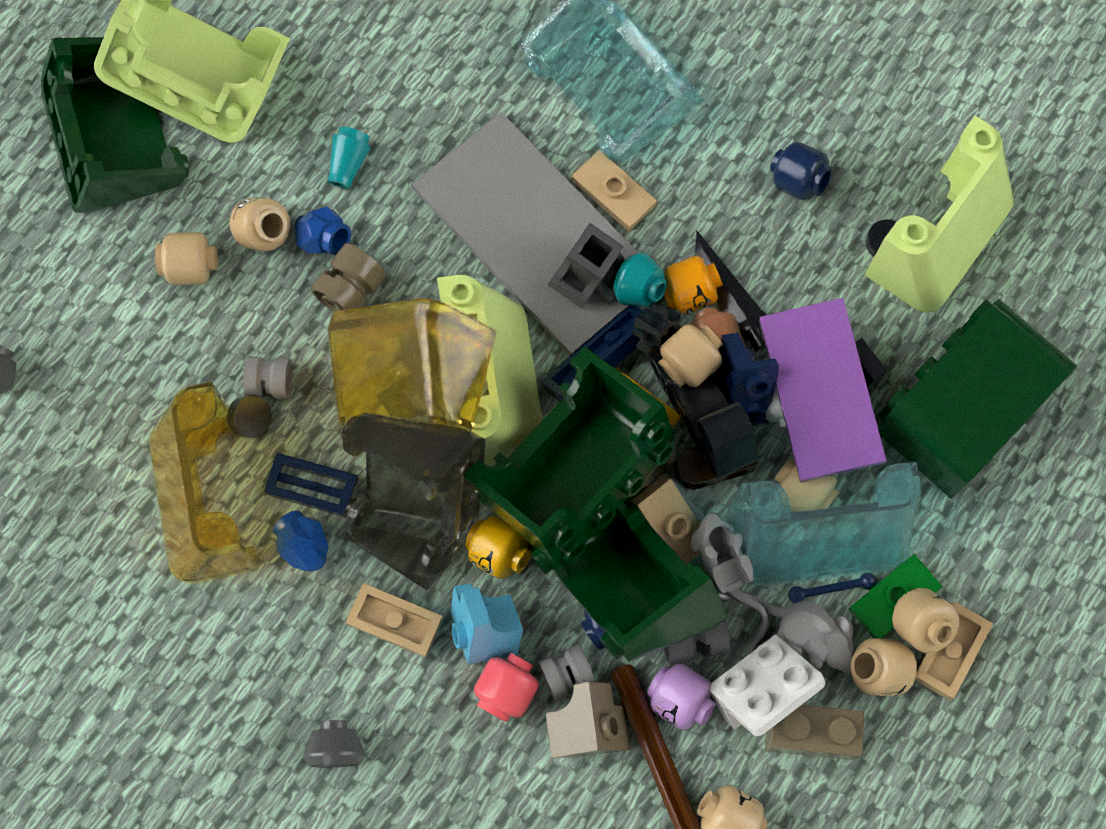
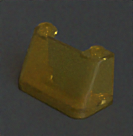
(409, 362)
(196, 542)

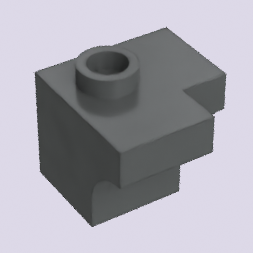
(589, 267)

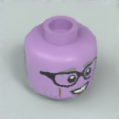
(681, 696)

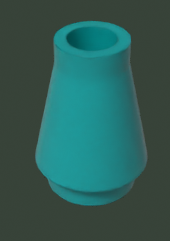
(347, 155)

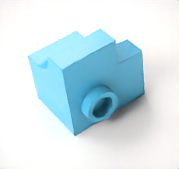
(484, 624)

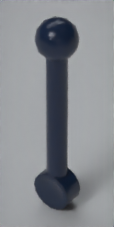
(865, 581)

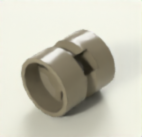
(350, 279)

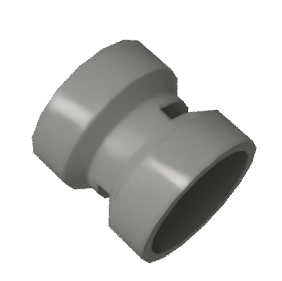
(268, 377)
(556, 674)

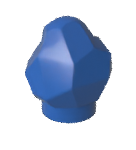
(321, 231)
(301, 541)

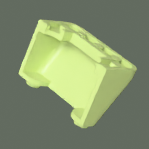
(189, 66)
(928, 261)
(513, 399)

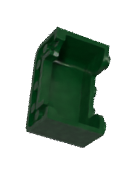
(973, 396)
(577, 461)

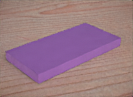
(822, 390)

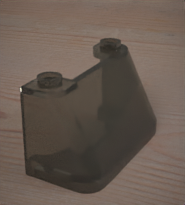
(415, 493)

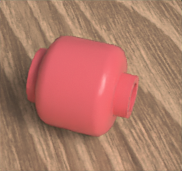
(506, 687)

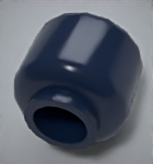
(801, 171)

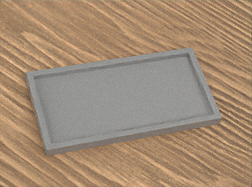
(520, 224)

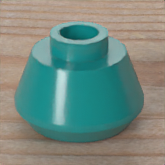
(639, 281)

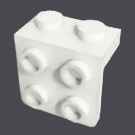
(765, 687)

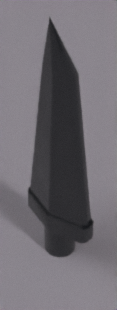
(733, 297)

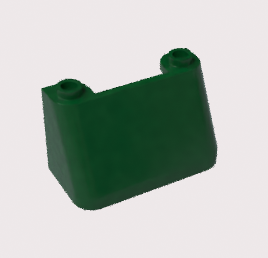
(103, 138)
(638, 587)

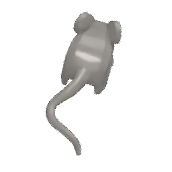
(727, 565)
(811, 630)

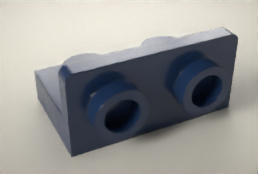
(745, 379)

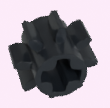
(655, 328)

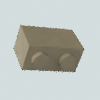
(819, 733)

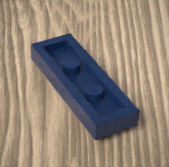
(611, 344)

